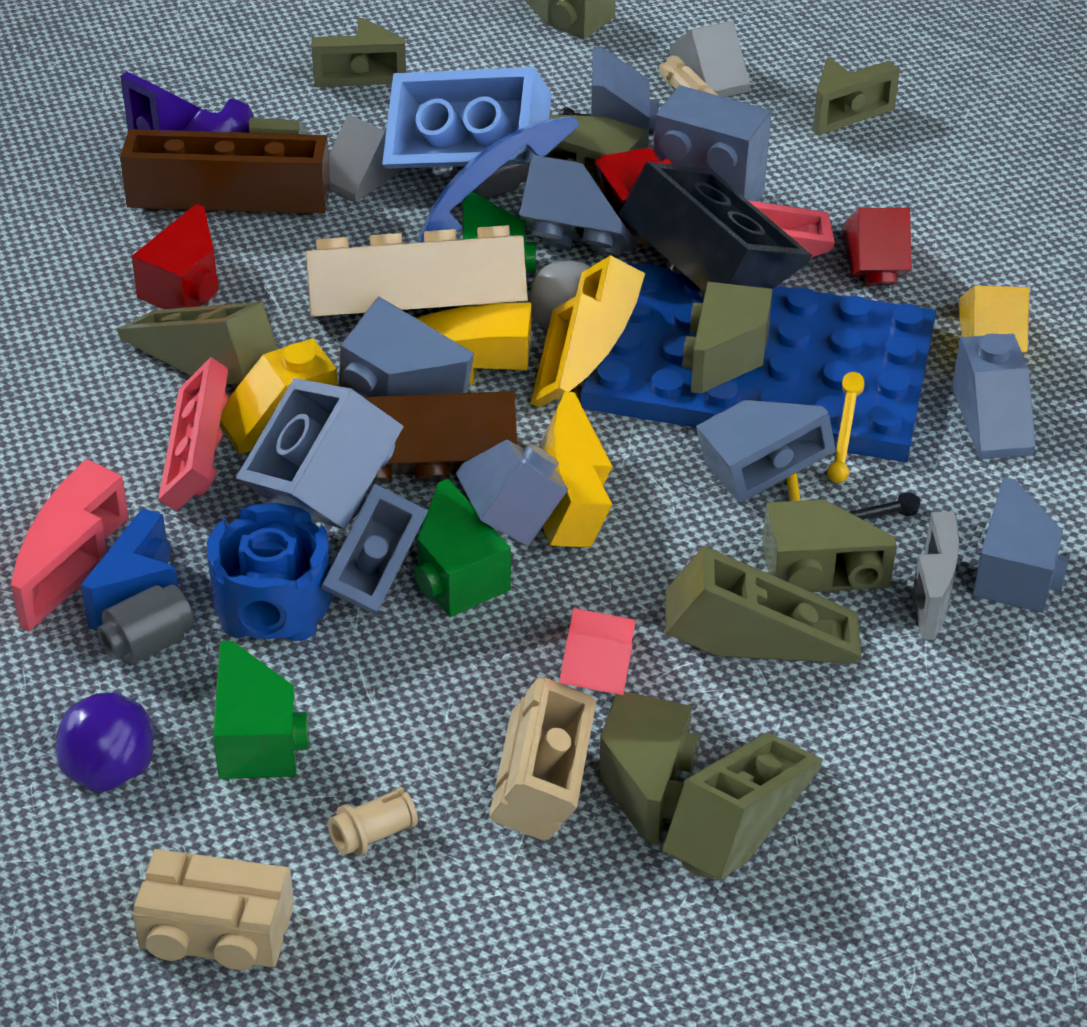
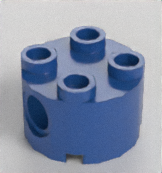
(269, 573)

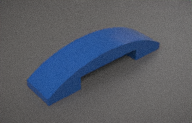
(538, 137)

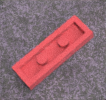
(194, 435)

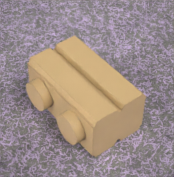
(543, 759)
(213, 909)

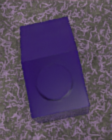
(153, 107)

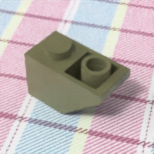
(729, 334)
(825, 547)
(643, 756)

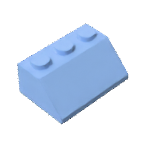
(460, 113)

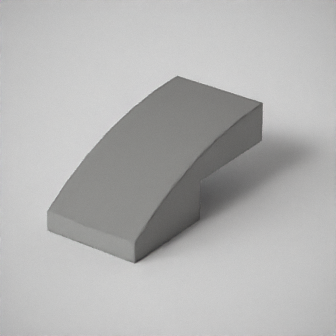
(936, 573)

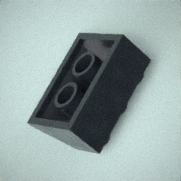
(709, 229)

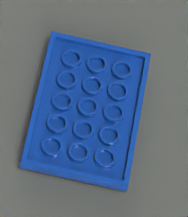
(807, 354)

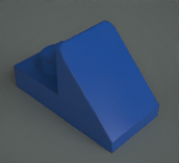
(130, 566)

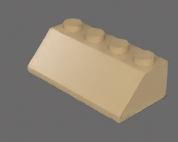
(416, 274)

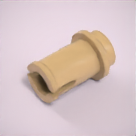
(372, 821)

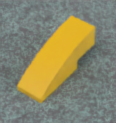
(586, 327)
(494, 332)
(584, 471)

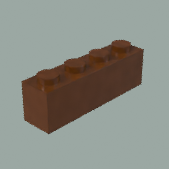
(226, 171)
(445, 431)

